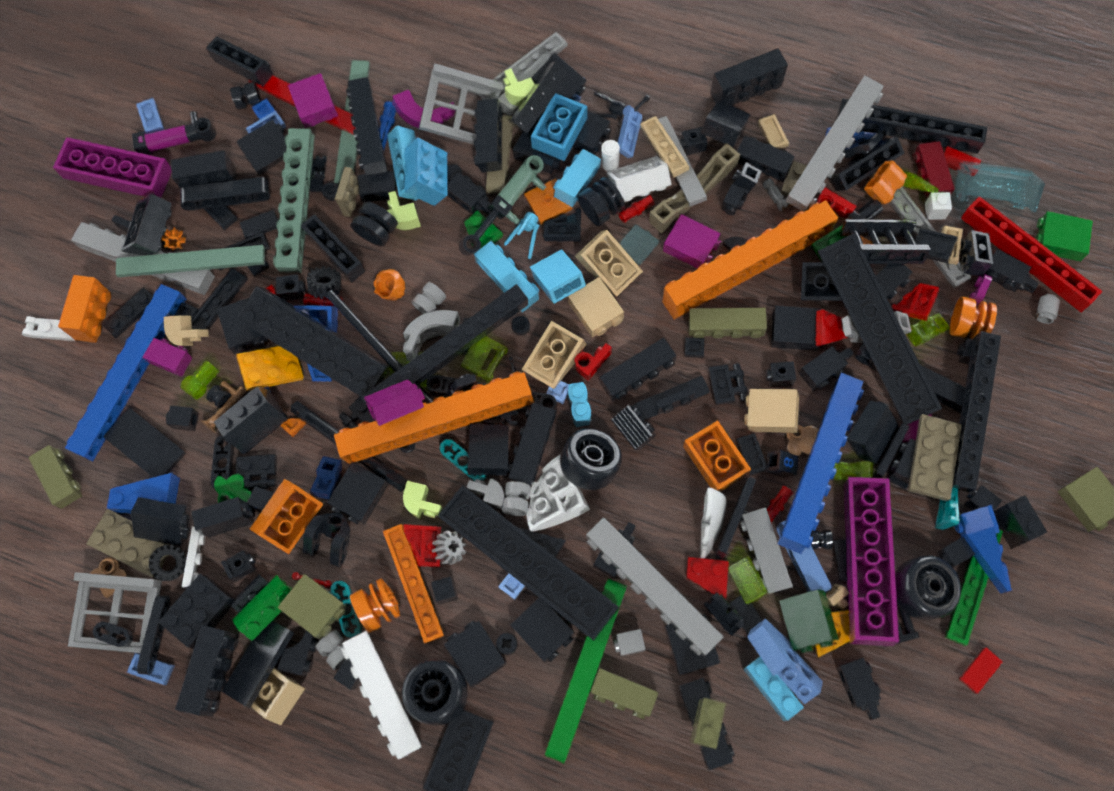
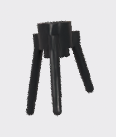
(616, 106)

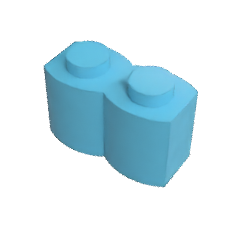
(579, 404)

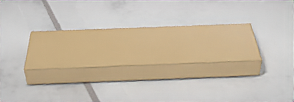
(664, 146)

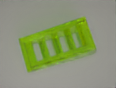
(915, 182)
(918, 337)

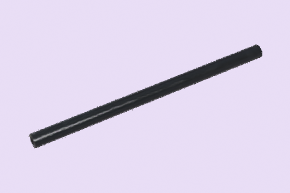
(370, 337)

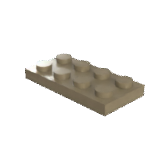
(934, 457)
(116, 539)

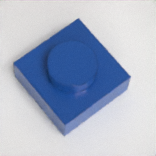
(263, 109)

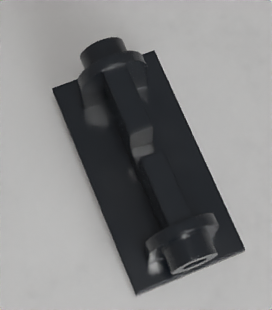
(730, 621)

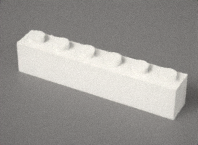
(382, 695)

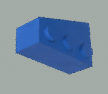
(158, 488)

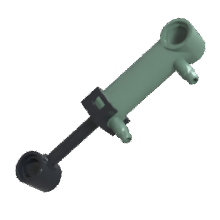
(505, 200)

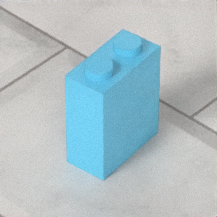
(558, 276)

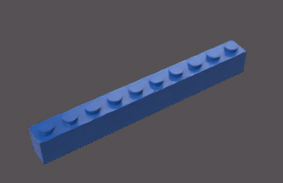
(123, 376)
(820, 464)

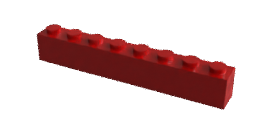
(1022, 246)

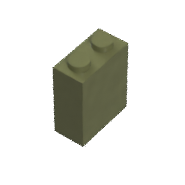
(1090, 499)
(312, 607)
(707, 723)

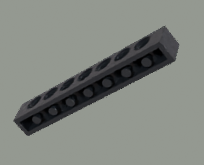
(923, 128)
(975, 409)

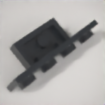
(672, 398)

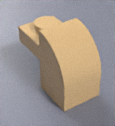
(180, 332)

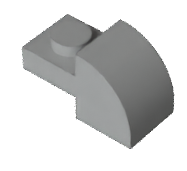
(492, 493)

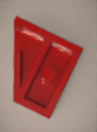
(421, 543)
(708, 574)

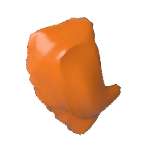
(389, 285)

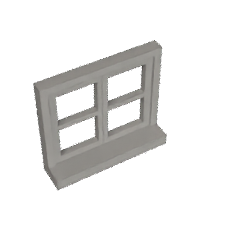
(462, 81)
(118, 583)

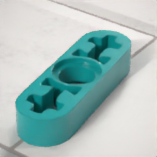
(448, 455)
(345, 625)

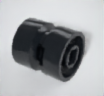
(252, 95)

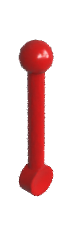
(296, 576)

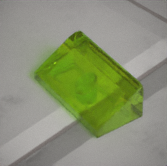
(747, 580)

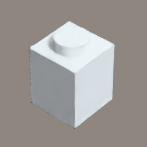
(938, 206)

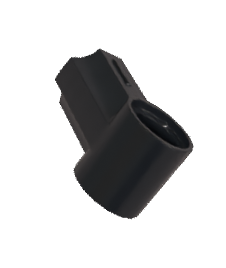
(868, 211)

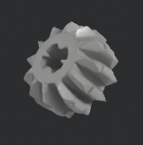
(456, 547)

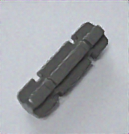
(775, 194)

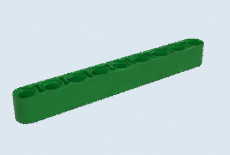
(582, 682)

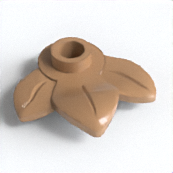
(802, 443)
(103, 570)

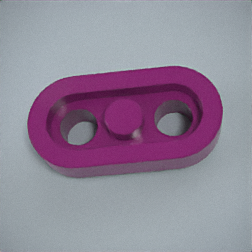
(982, 285)

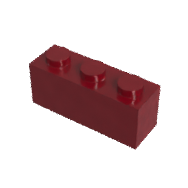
(933, 167)

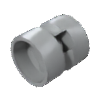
(429, 298)
(516, 495)
(331, 647)

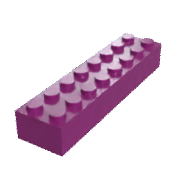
(870, 562)

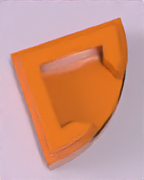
(293, 426)

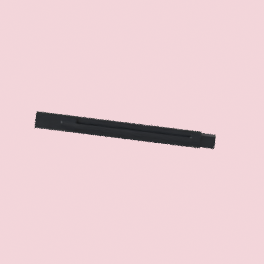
(328, 431)

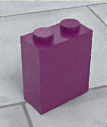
(312, 100)
(692, 242)
(394, 402)

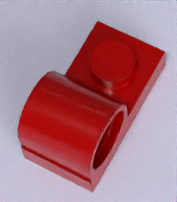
(838, 204)
(595, 362)

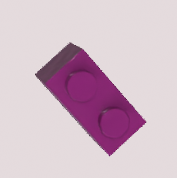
(167, 356)

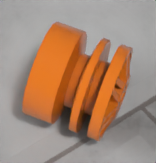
(970, 318)
(373, 606)

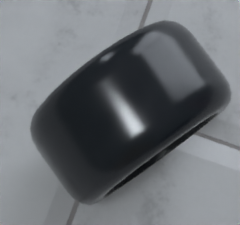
(590, 459)
(927, 587)
(420, 687)

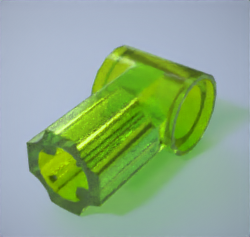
(196, 384)
(859, 469)

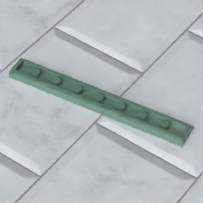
(347, 149)
(190, 261)

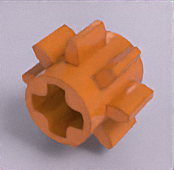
(173, 239)

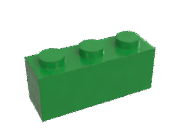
(262, 608)

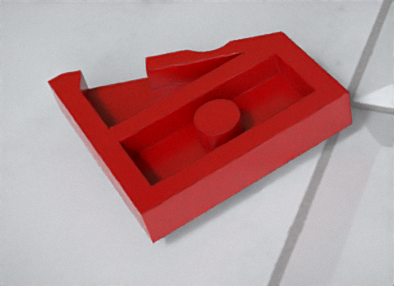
(918, 302)
(828, 328)

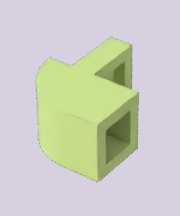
(516, 91)
(405, 215)
(415, 501)

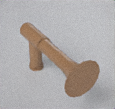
(236, 396)

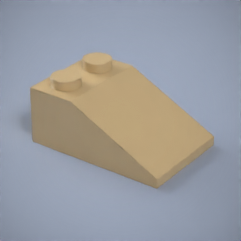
(609, 261)
(554, 355)
(277, 697)

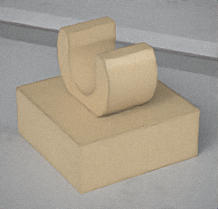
(837, 595)

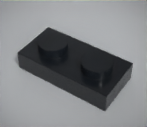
(249, 593)

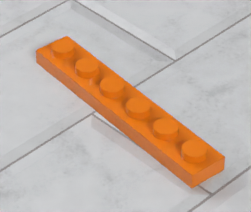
(413, 584)

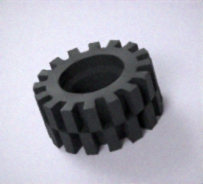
(315, 280)
(164, 550)

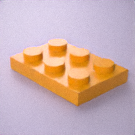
(268, 367)

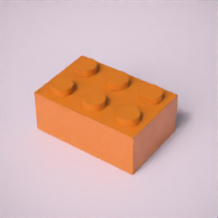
(84, 309)
(716, 457)
(286, 516)

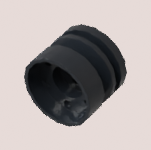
(601, 201)

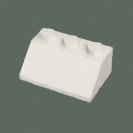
(640, 178)

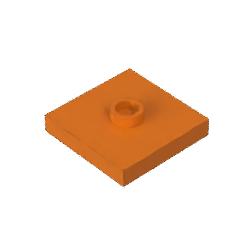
(545, 204)

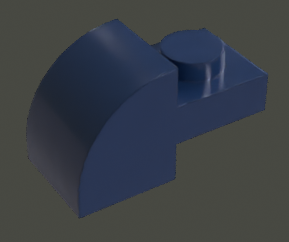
(327, 477)

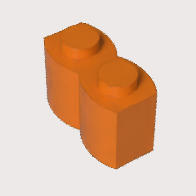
(886, 182)

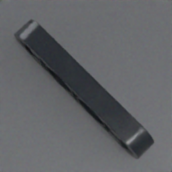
(153, 636)

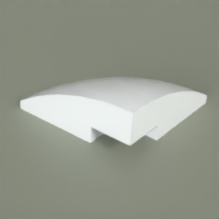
(554, 499)
(712, 520)

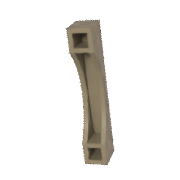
(716, 169)

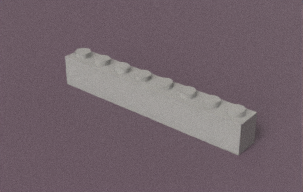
(834, 144)
(109, 245)
(653, 587)

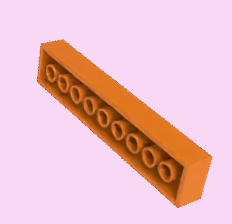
(749, 259)
(435, 418)

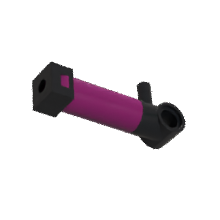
(199, 130)

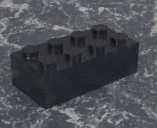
(749, 78)
(207, 672)

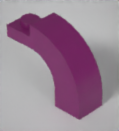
(412, 112)

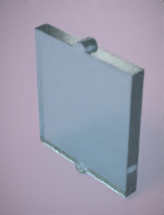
(639, 244)

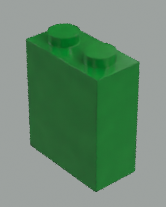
(1065, 235)

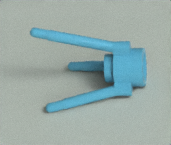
(528, 223)

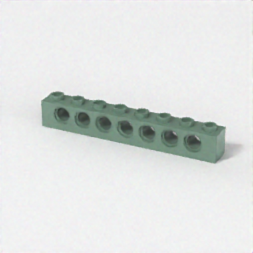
(293, 262)

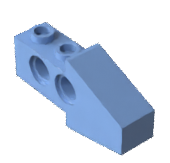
(784, 661)

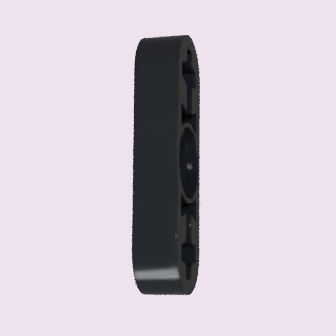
(228, 449)

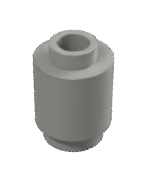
(1048, 308)

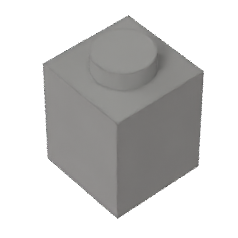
(629, 643)

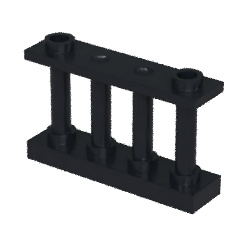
(887, 253)

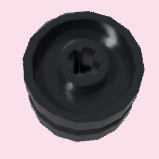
(374, 224)

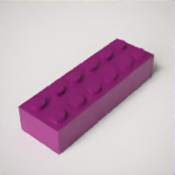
(112, 168)

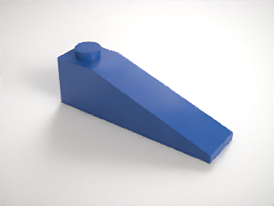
(327, 316)
(980, 531)

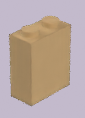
(596, 307)
(772, 410)

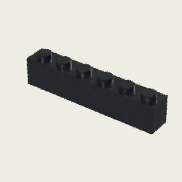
(367, 127)

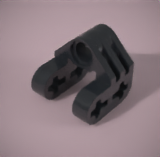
(333, 526)

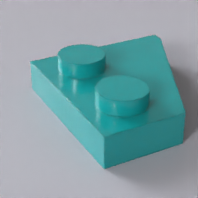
(948, 512)

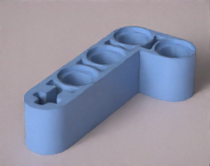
(808, 567)

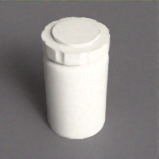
(610, 155)

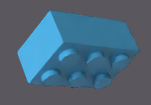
(559, 126)
(425, 171)

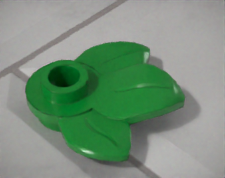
(232, 487)

